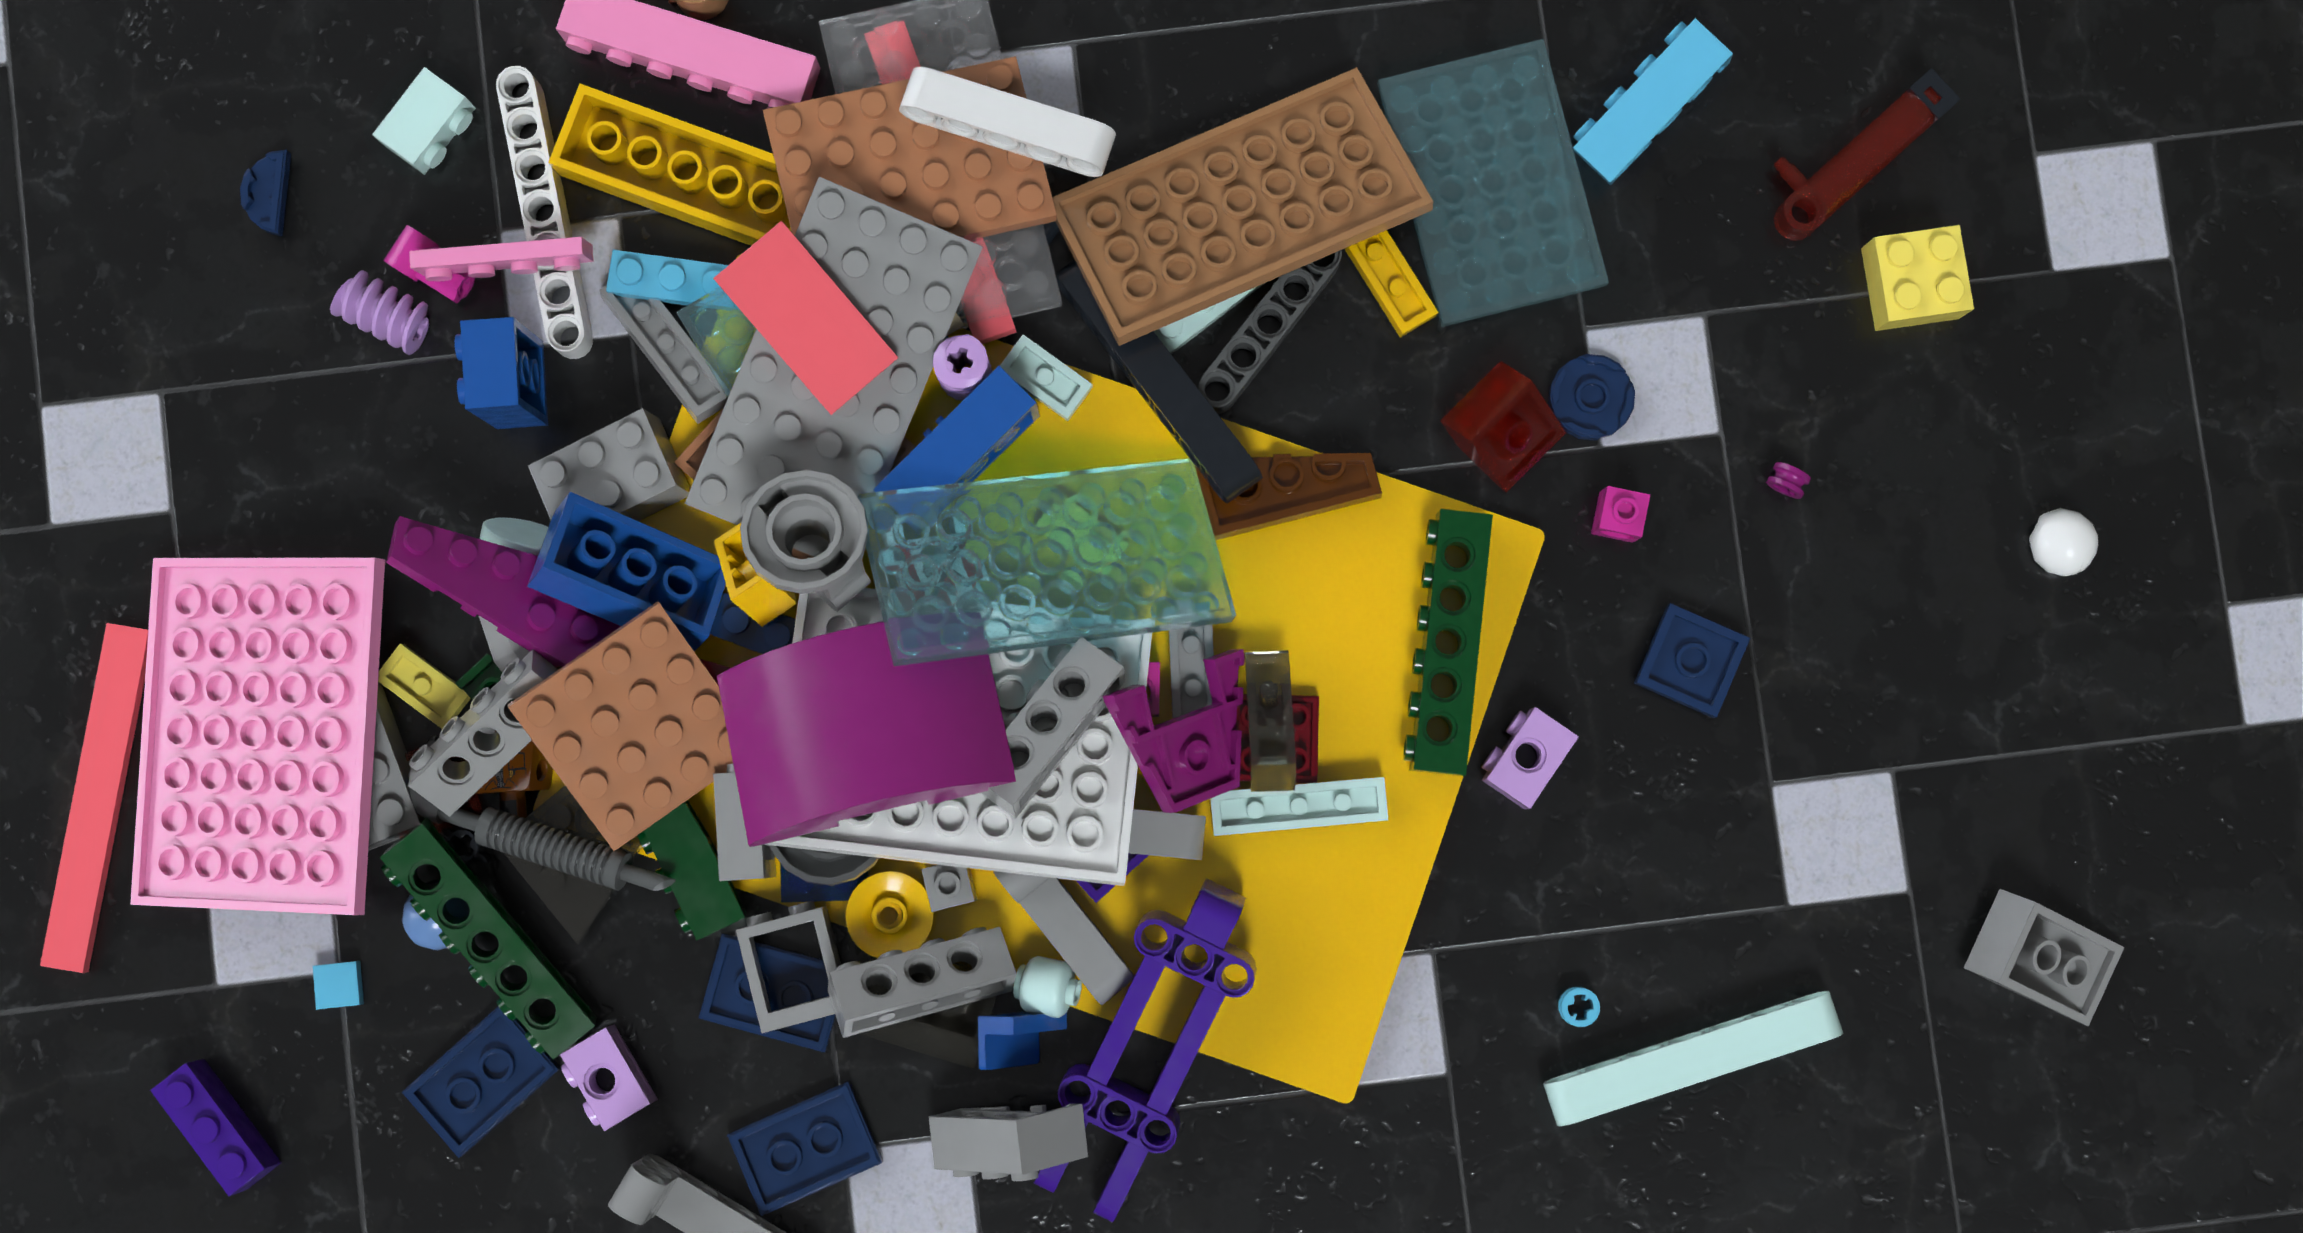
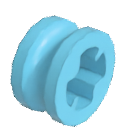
(1590, 1014)

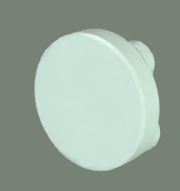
(515, 534)

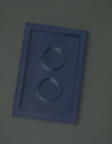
(789, 981)
(480, 1081)
(805, 1148)

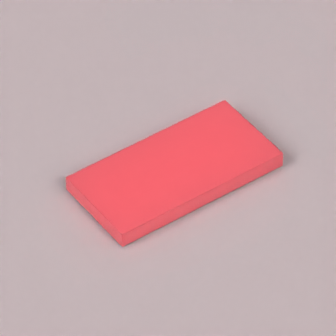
(805, 317)

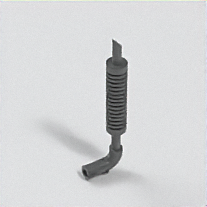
(546, 845)

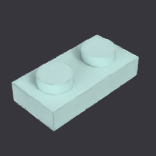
(1046, 377)

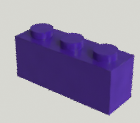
(215, 1126)

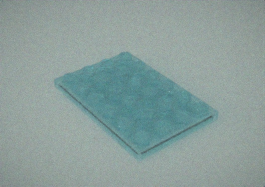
(1502, 181)

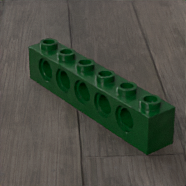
(1472, 534)
(428, 846)

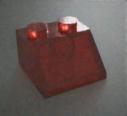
(1504, 425)

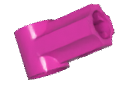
(399, 259)

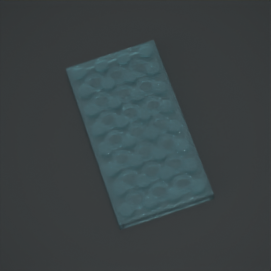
(1043, 560)

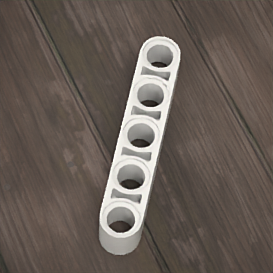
(1007, 121)

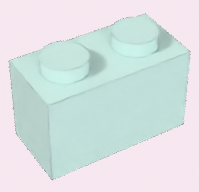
(425, 121)

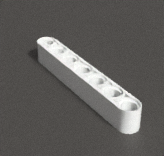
(534, 195)

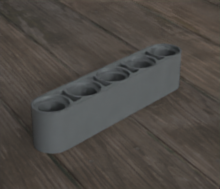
(1262, 344)

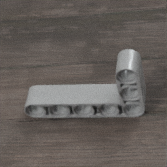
(665, 1190)

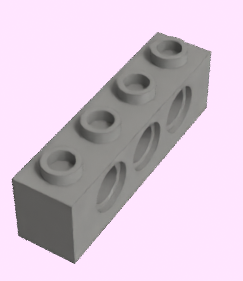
(1080, 665)
(452, 783)
(862, 1011)

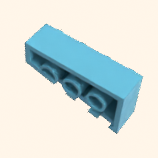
(1652, 100)

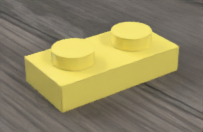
(422, 686)

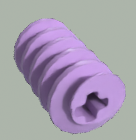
(381, 312)
(954, 354)

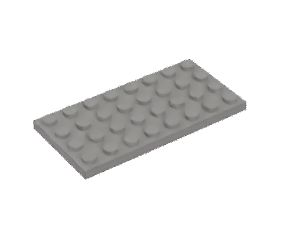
(908, 288)

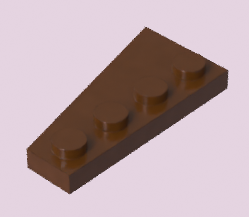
(1293, 490)

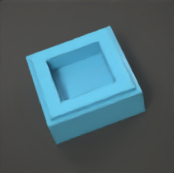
(338, 985)

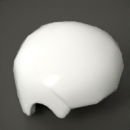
(2063, 542)

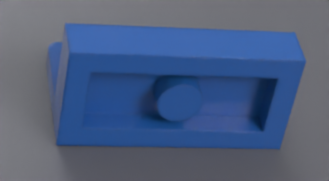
(1013, 1038)

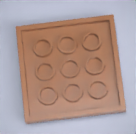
(630, 725)

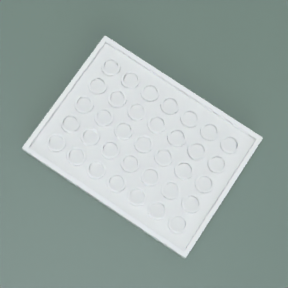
(1069, 828)

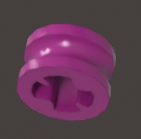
(1788, 480)

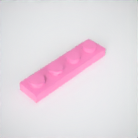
(520, 257)

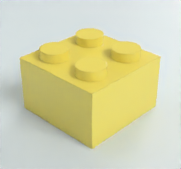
(1917, 278)

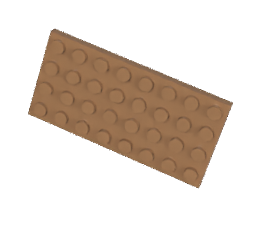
(1239, 205)

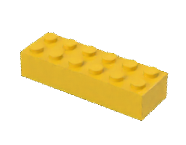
(669, 166)

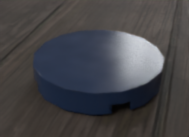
(1591, 397)

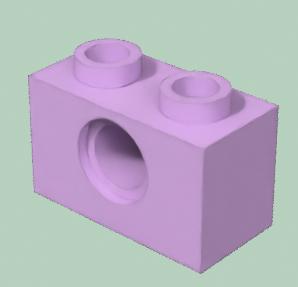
(1551, 745)
(631, 1088)

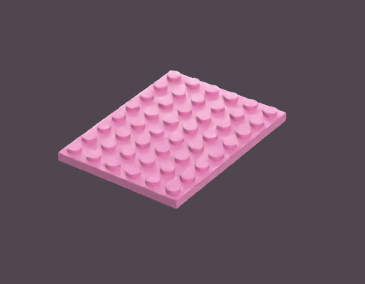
(258, 734)

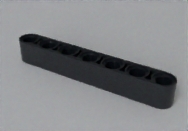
(1169, 395)

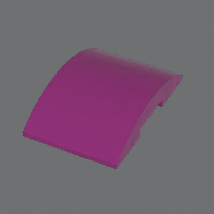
(847, 734)

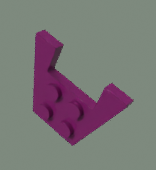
(1190, 754)

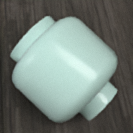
(1046, 987)

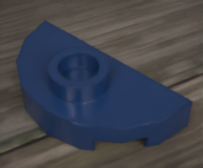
(265, 191)

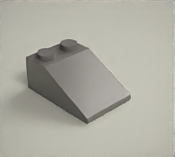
(2044, 956)

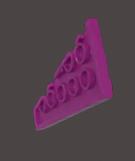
(493, 584)

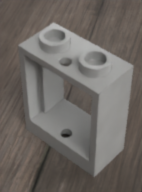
(735, 856)
(764, 923)

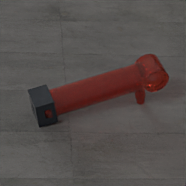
(1862, 157)

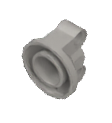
(802, 506)

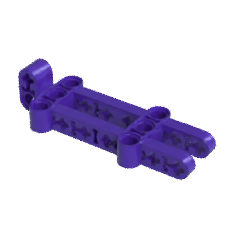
(1209, 926)

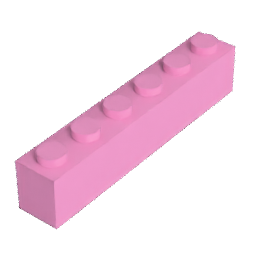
(690, 50)

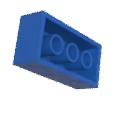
(624, 567)

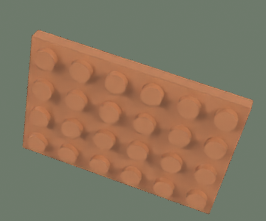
(907, 165)

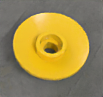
(889, 890)

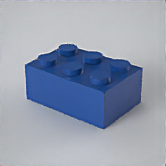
(502, 373)

